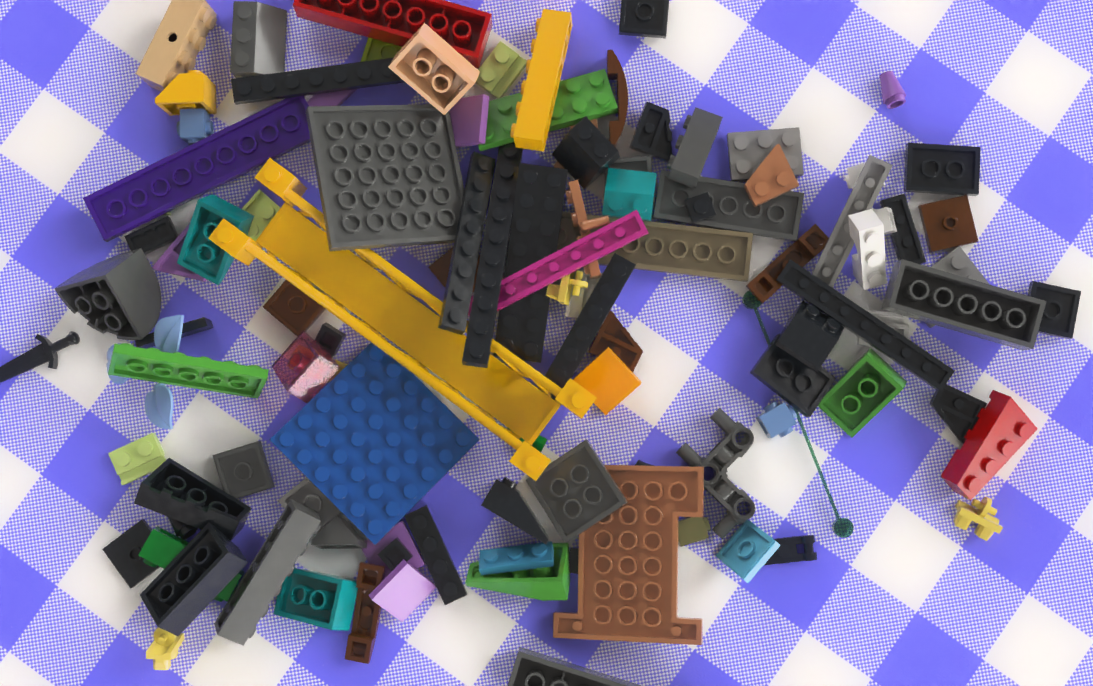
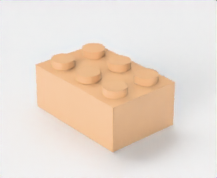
(434, 69)

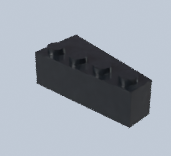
(191, 499)

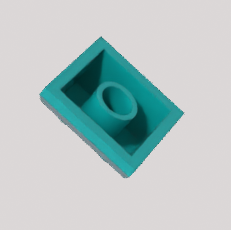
(629, 192)

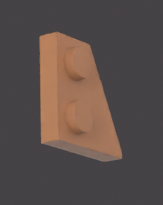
(771, 178)

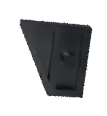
(653, 133)

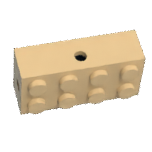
(176, 42)

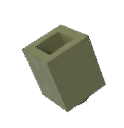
(692, 530)

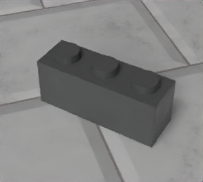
(693, 147)

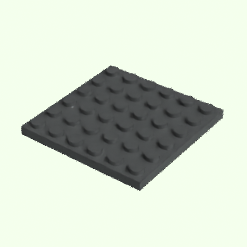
(386, 175)

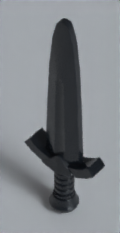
(37, 356)

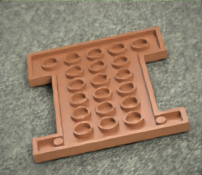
(633, 561)

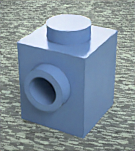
(194, 125)
(777, 419)

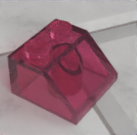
(305, 367)

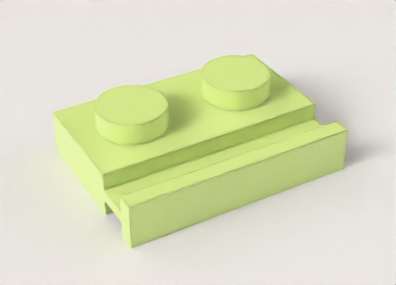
(500, 70)
(263, 210)
(137, 458)

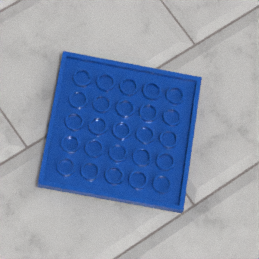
(374, 441)

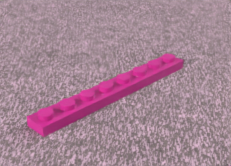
(570, 259)

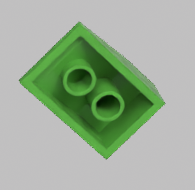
(862, 393)

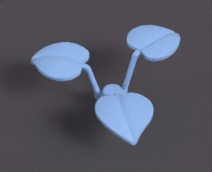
(160, 401)

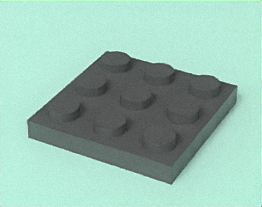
(577, 491)

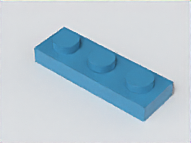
(516, 558)

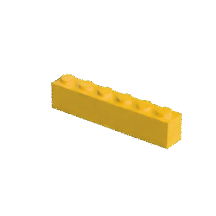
(542, 80)

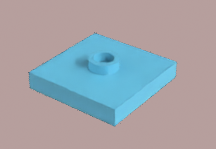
(747, 550)

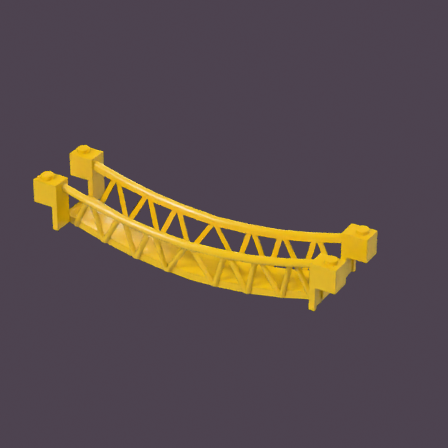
(402, 320)

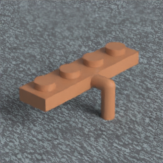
(580, 220)

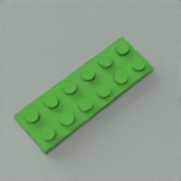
(576, 98)
(187, 371)

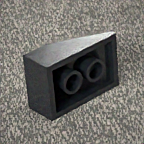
(511, 505)

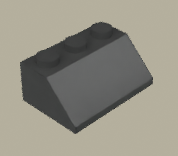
(257, 39)

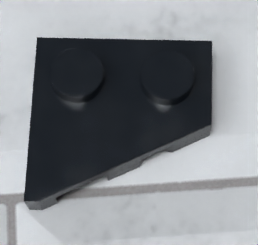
(957, 410)

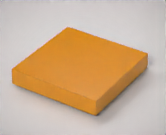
(607, 380)

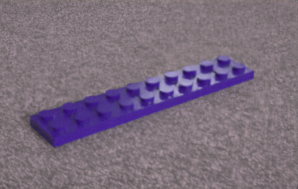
(199, 168)

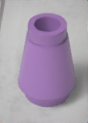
(892, 91)

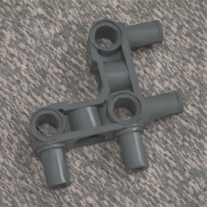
(719, 460)

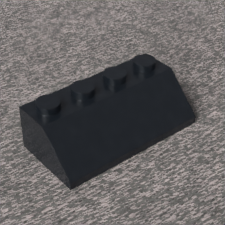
(193, 579)

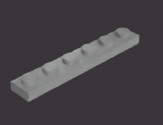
(860, 199)

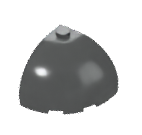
(116, 295)

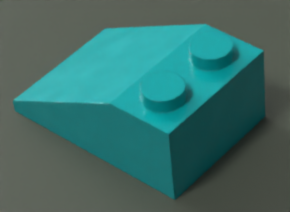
(199, 252)
(317, 599)

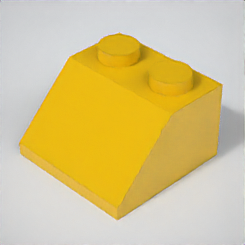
(188, 91)

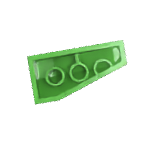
(537, 583)

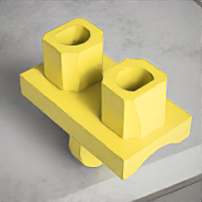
(563, 291)
(986, 523)
(164, 648)

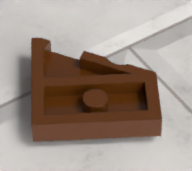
(618, 339)

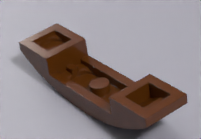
(616, 72)
(800, 252)
(366, 614)

